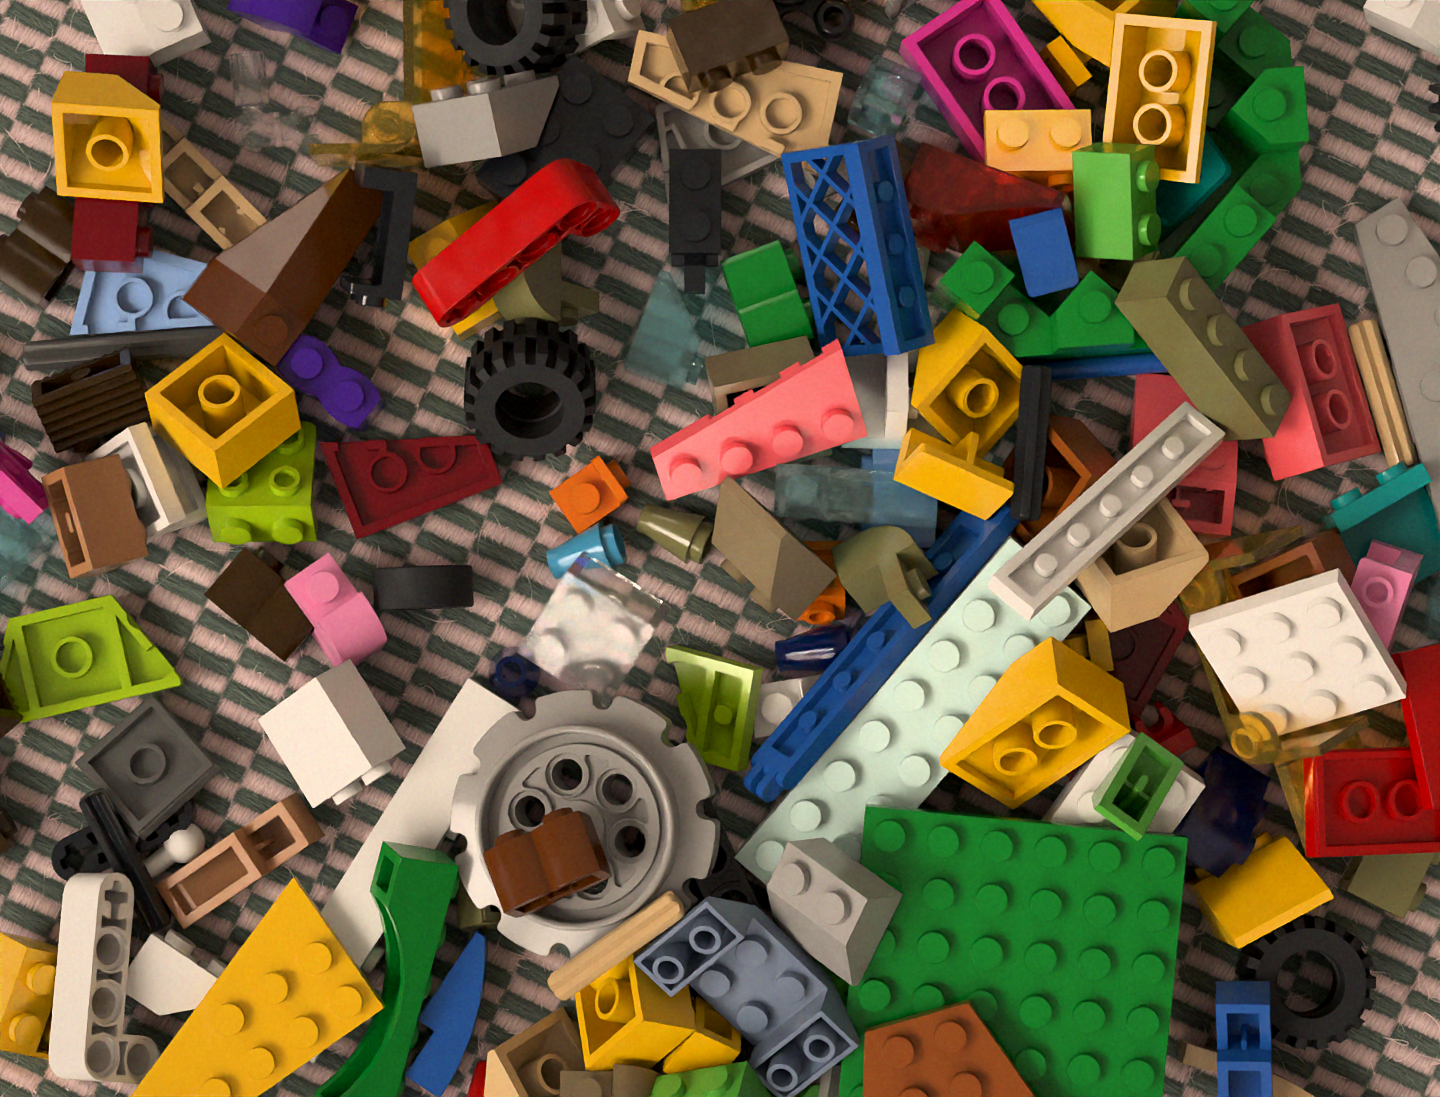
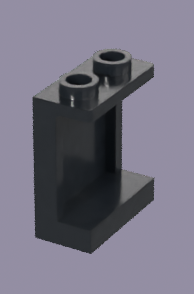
(392, 234)

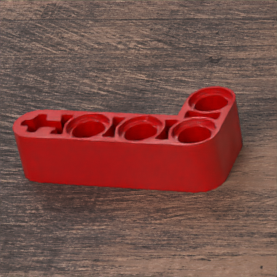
(512, 237)

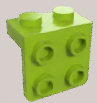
(270, 498)

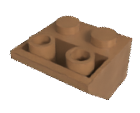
(95, 516)

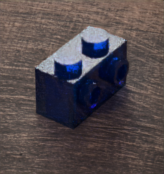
(1224, 812)

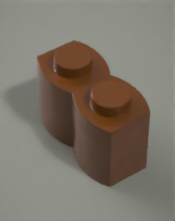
(547, 862)

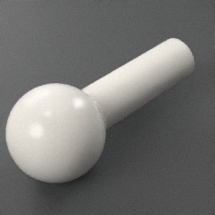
(181, 847)

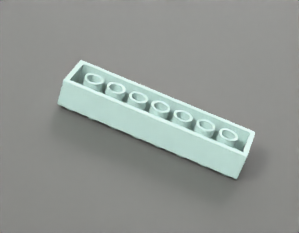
(899, 734)

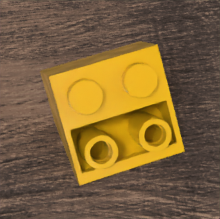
(26, 994)

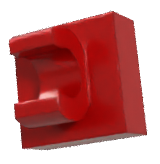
(1167, 732)

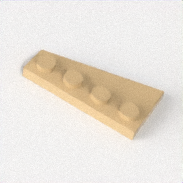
(772, 111)

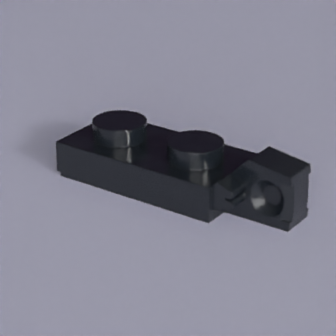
(694, 213)

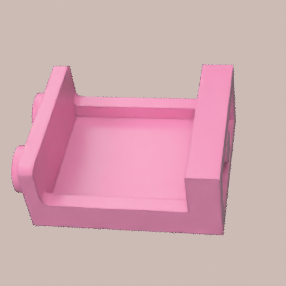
(1384, 586)

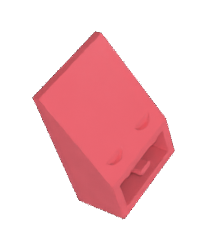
(1208, 492)

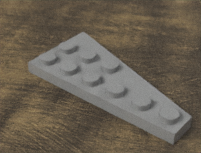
(1406, 290)

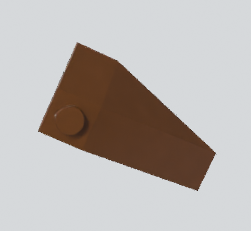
(282, 272)

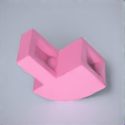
(340, 615)

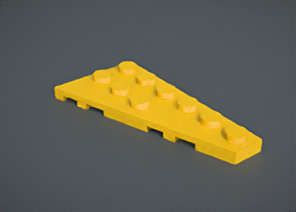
(269, 1009)

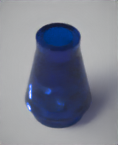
(812, 649)
(524, 685)

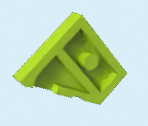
(717, 704)

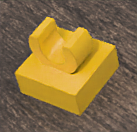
(1066, 65)
(1093, 643)

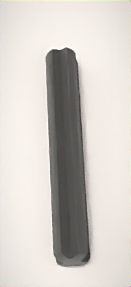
(143, 345)

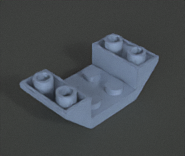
(759, 986)

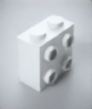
(333, 735)

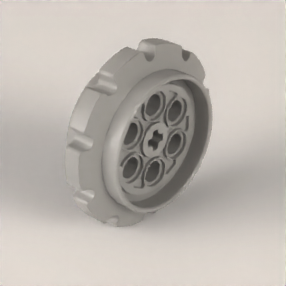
(666, 804)

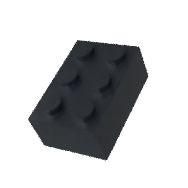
(585, 123)

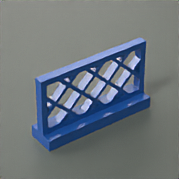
(883, 242)

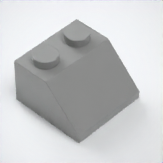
(831, 905)

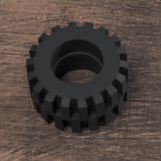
(493, 45)
(524, 423)
(1349, 985)

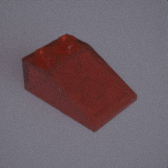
(967, 201)

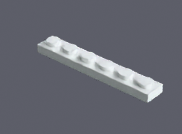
(1105, 511)

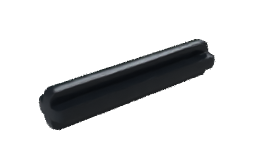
(1031, 442)
(125, 858)

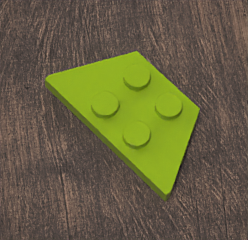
(80, 659)

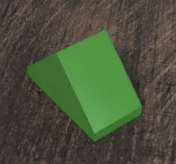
(1137, 785)

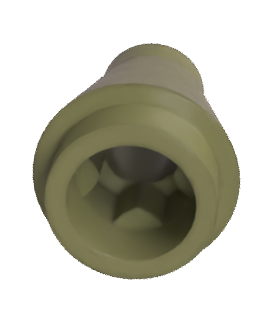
(679, 532)

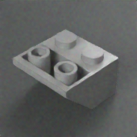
(485, 120)

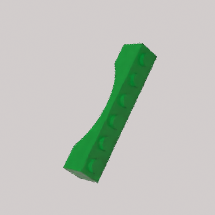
(412, 898)

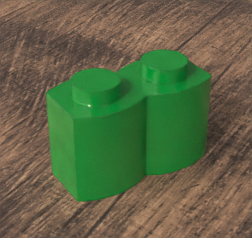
(767, 295)

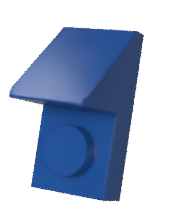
(1045, 252)

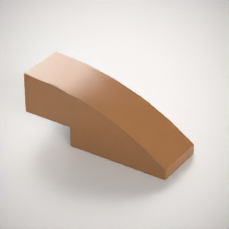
(240, 860)

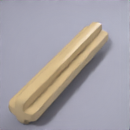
(1382, 393)
(616, 945)

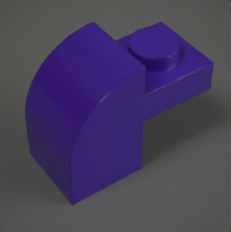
(315, 21)

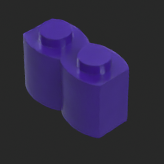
(341, 390)

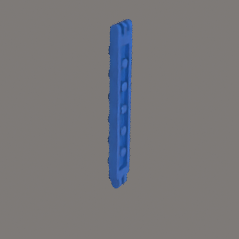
(871, 658)

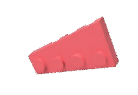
(786, 420)

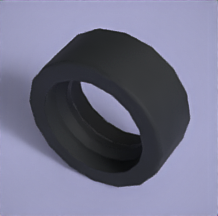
(423, 587)

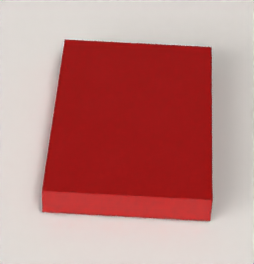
(1422, 716)
(1366, 804)

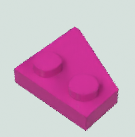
(19, 490)

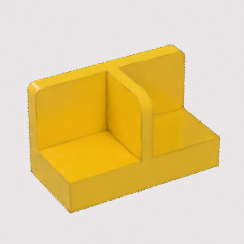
(952, 473)

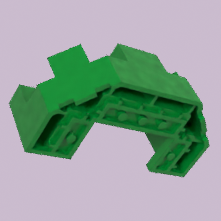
(1258, 126)

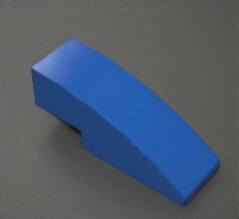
(452, 1017)
(1244, 1039)

